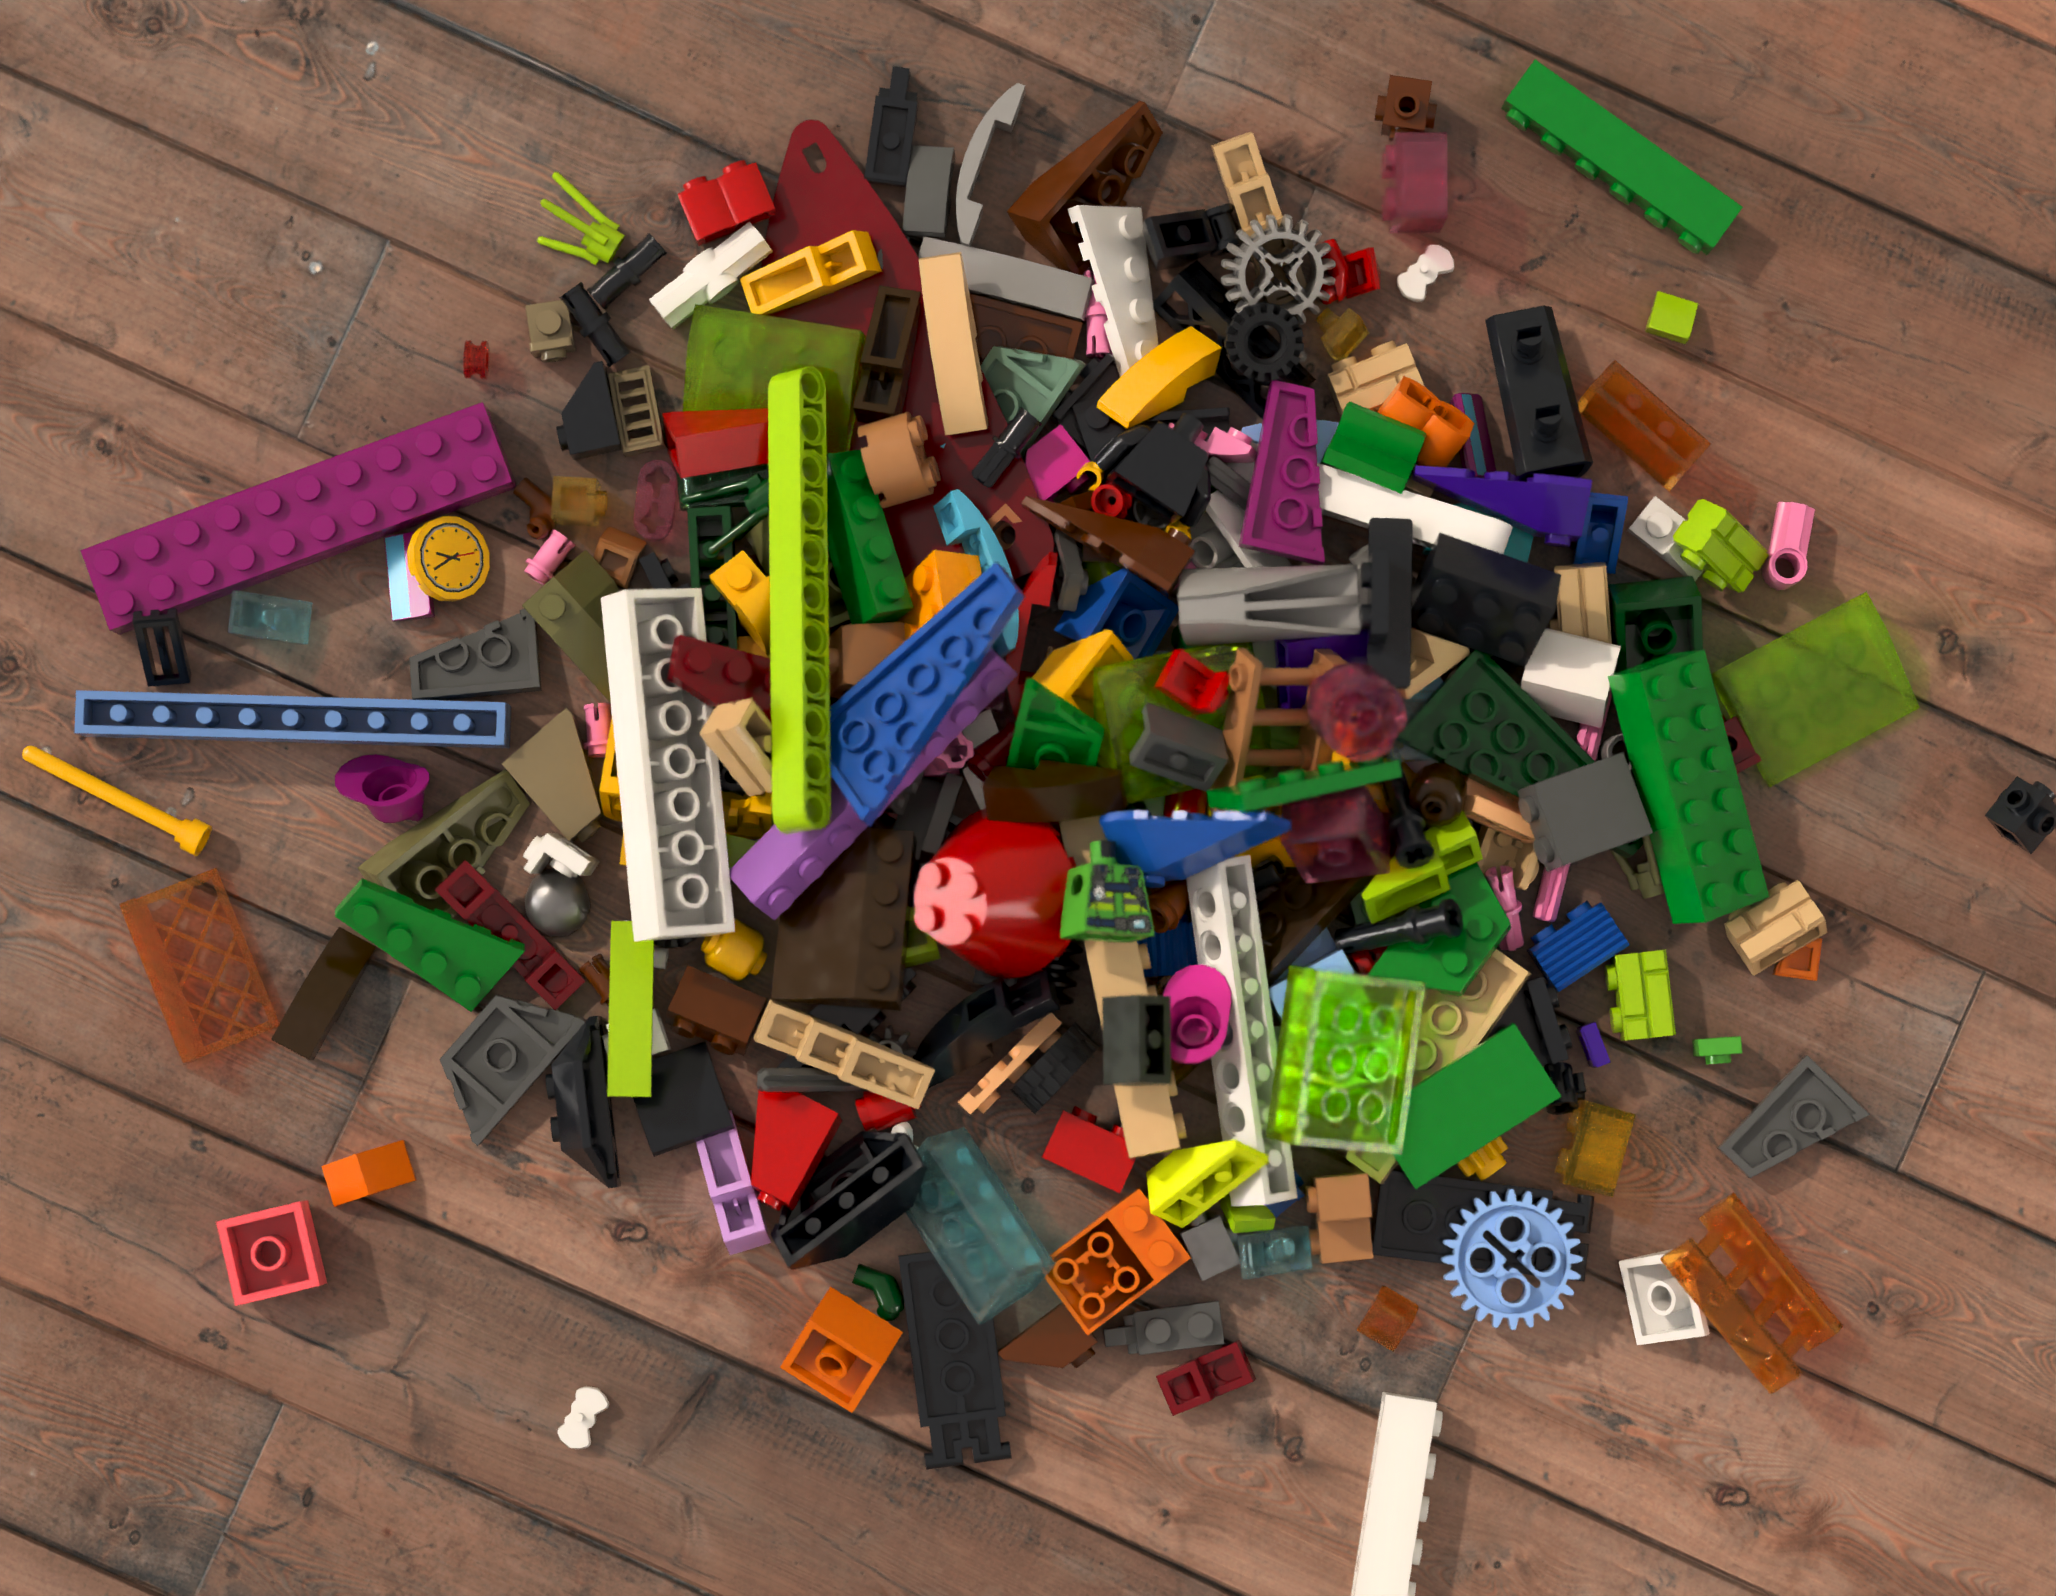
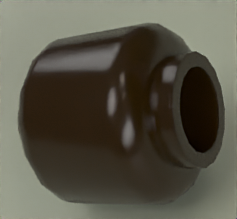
(1438, 793)

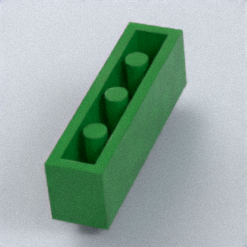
(862, 545)

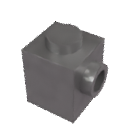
(1210, 1245)

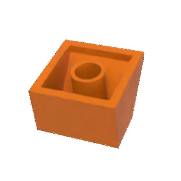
(841, 1349)

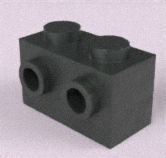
(1136, 1040)

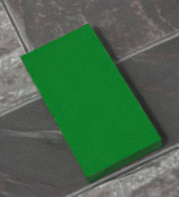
(1472, 1104)

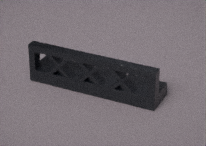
(1208, 299)

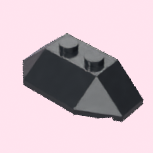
(583, 1109)
(850, 1198)

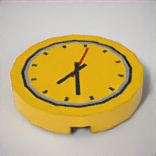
(448, 558)

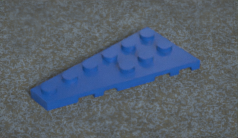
(902, 701)

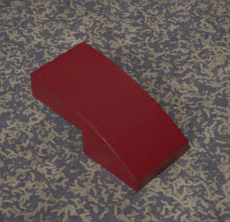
(1206, 1377)

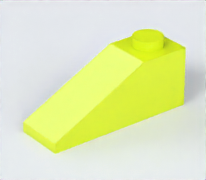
(1198, 1177)

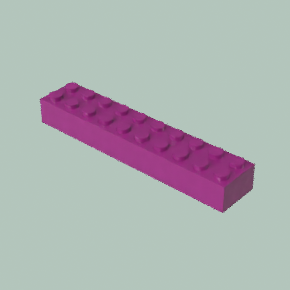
(300, 517)

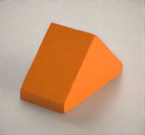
(368, 1173)

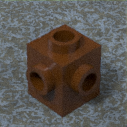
(1409, 96)

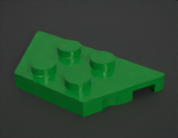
(1052, 731)
(1452, 962)

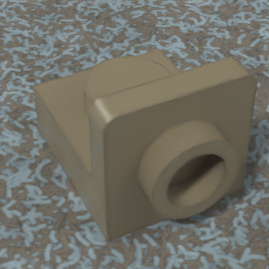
(550, 330)

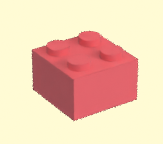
(271, 1252)

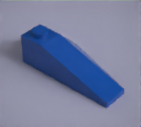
(1187, 842)

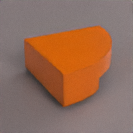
(1802, 963)

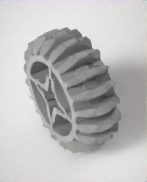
(1292, 257)

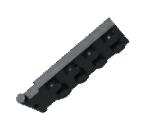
(1416, 1221)
(952, 1367)

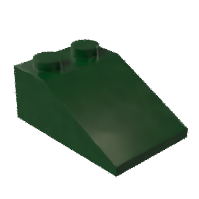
(1654, 619)

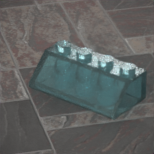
(975, 1227)

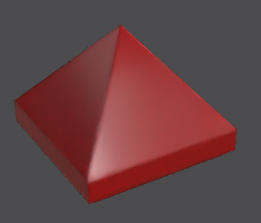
(1363, 273)

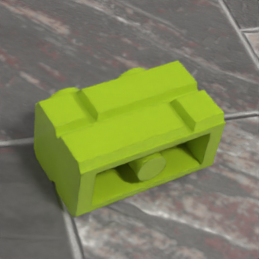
(1719, 546)
(1641, 995)

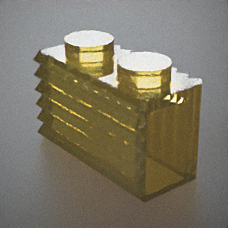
(1595, 1148)

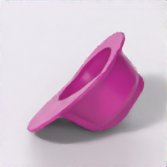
(1198, 1013)

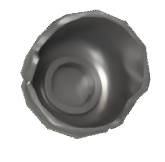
(556, 903)

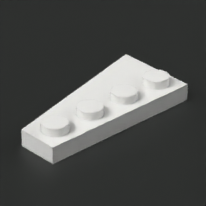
(1122, 276)

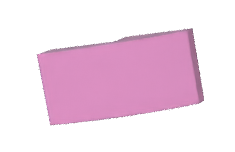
(1228, 447)

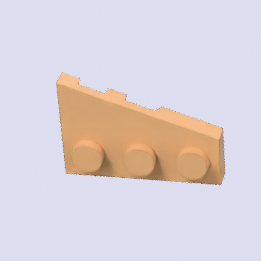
(1012, 1066)

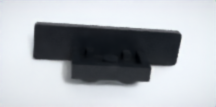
(1389, 599)

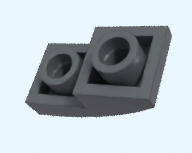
(928, 191)

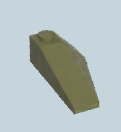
(572, 615)
(438, 845)

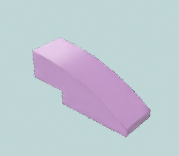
(731, 1191)

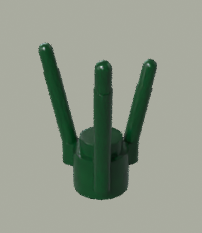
(756, 502)

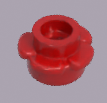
(1102, 505)

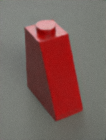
(716, 440)
(788, 1145)

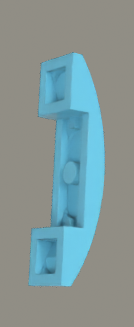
(966, 525)

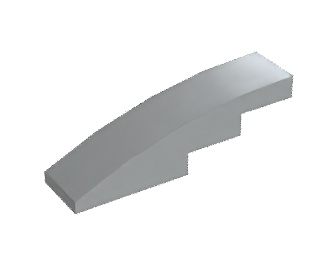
(1018, 280)

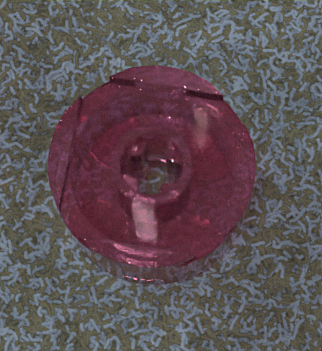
(1358, 691)

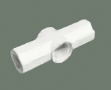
(711, 275)

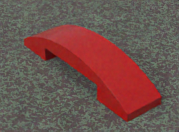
(1036, 591)

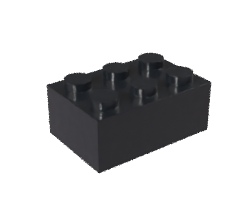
(1483, 599)

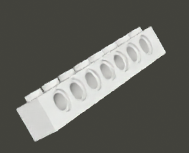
(1244, 1068)

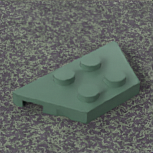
(1029, 382)

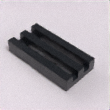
(158, 622)

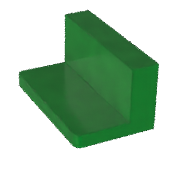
(1375, 447)

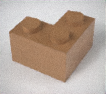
(1341, 1217)

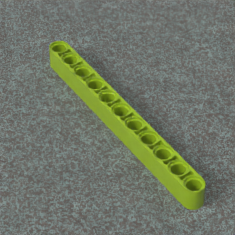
(799, 601)

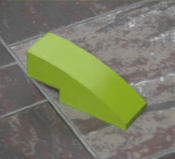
(1403, 887)

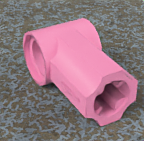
(1789, 542)
(951, 759)

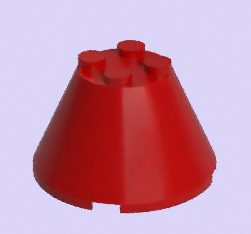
(996, 895)

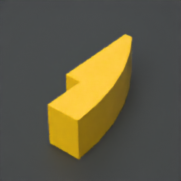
(811, 273)
(1161, 378)

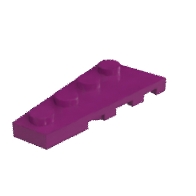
(1284, 490)

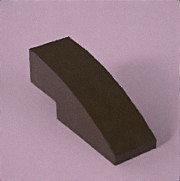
(887, 354)
(1052, 792)
(324, 994)

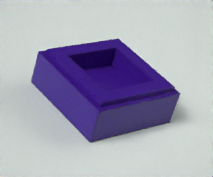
(1592, 1045)

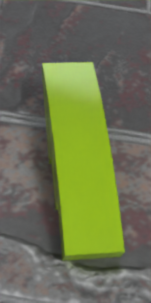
(630, 1013)

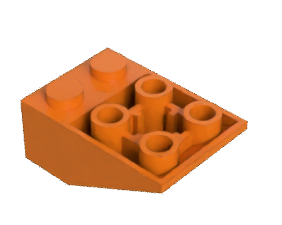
(1114, 1261)

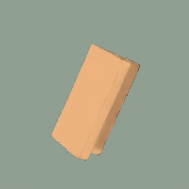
(1496, 812)

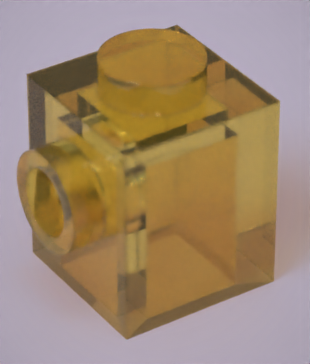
(578, 501)

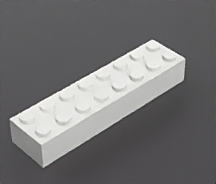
(665, 770)

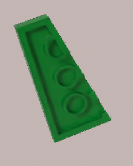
(1297, 784)

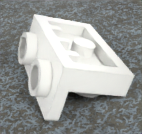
(566, 856)

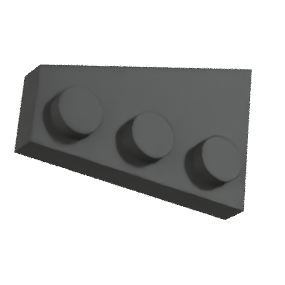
(1790, 1118)

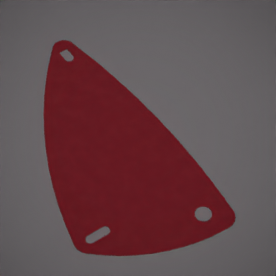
(825, 206)

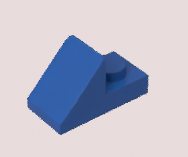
(1602, 531)

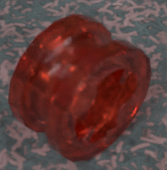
(476, 359)

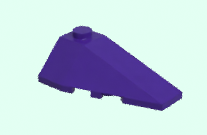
(1541, 506)

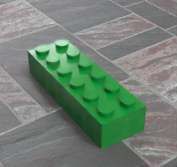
(1688, 786)

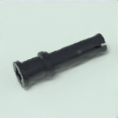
(1405, 824)
(1415, 926)

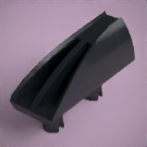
(1537, 395)

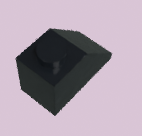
(1178, 238)
(590, 417)

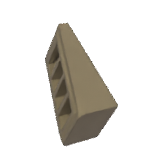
(641, 444)

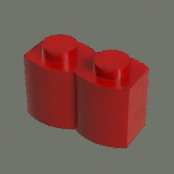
(726, 202)

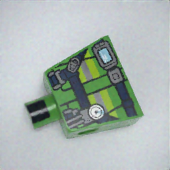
(1106, 900)

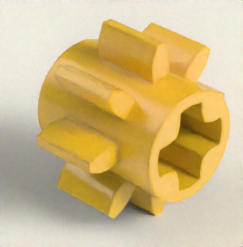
(1485, 1160)

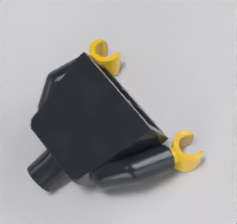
(1159, 470)

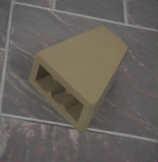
(559, 777)

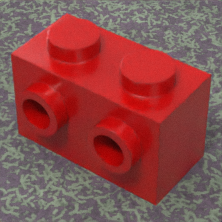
(1090, 1149)

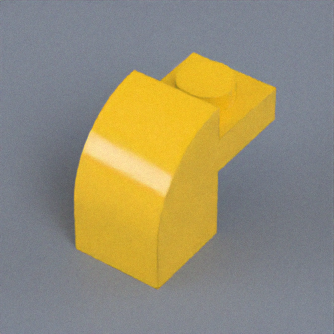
(748, 594)

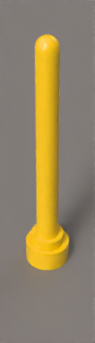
(190, 834)

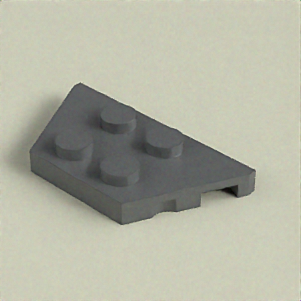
(503, 1058)

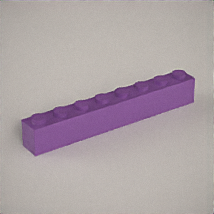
(786, 864)

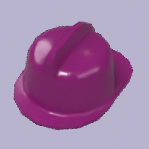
(385, 785)

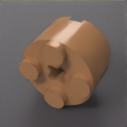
(898, 459)

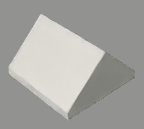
(1570, 676)
(1658, 1302)

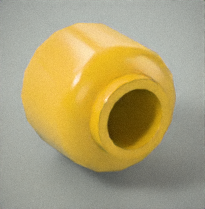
(735, 952)

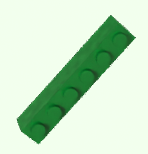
(1620, 158)

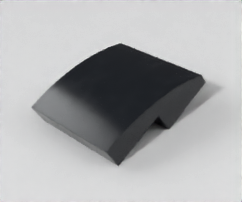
(683, 1101)

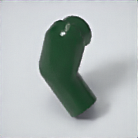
(885, 1290)

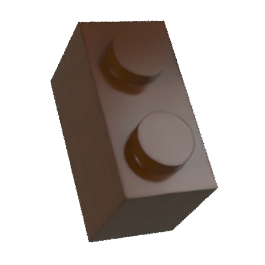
(715, 1011)

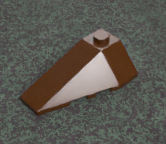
(1090, 175)
(1140, 548)

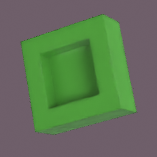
(1717, 1049)

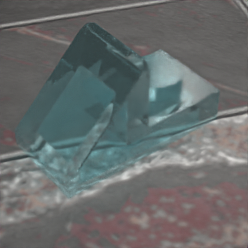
(269, 618)
(1274, 1251)

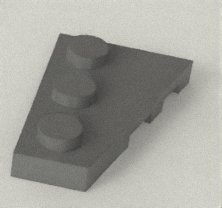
(485, 663)

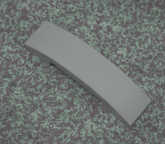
(1000, 116)

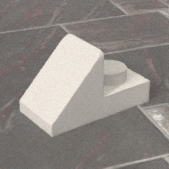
(1655, 530)

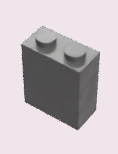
(1583, 812)

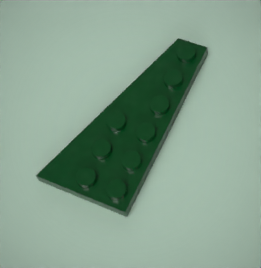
(1494, 732)

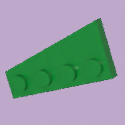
(442, 950)

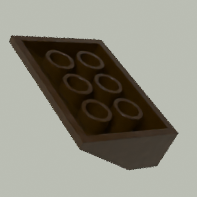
(851, 927)

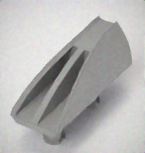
(1268, 603)

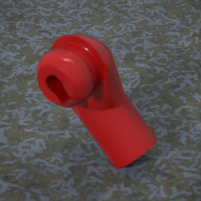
(1340, 273)

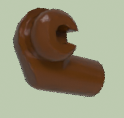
(540, 509)

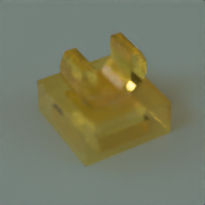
(1341, 333)

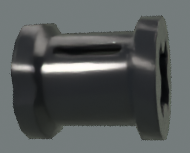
(1223, 228)

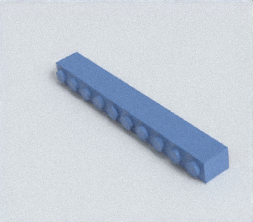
(292, 719)

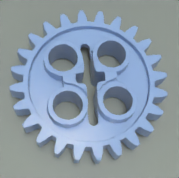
(1484, 1287)

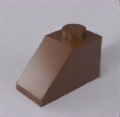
(1051, 1342)

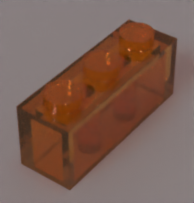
(1642, 425)

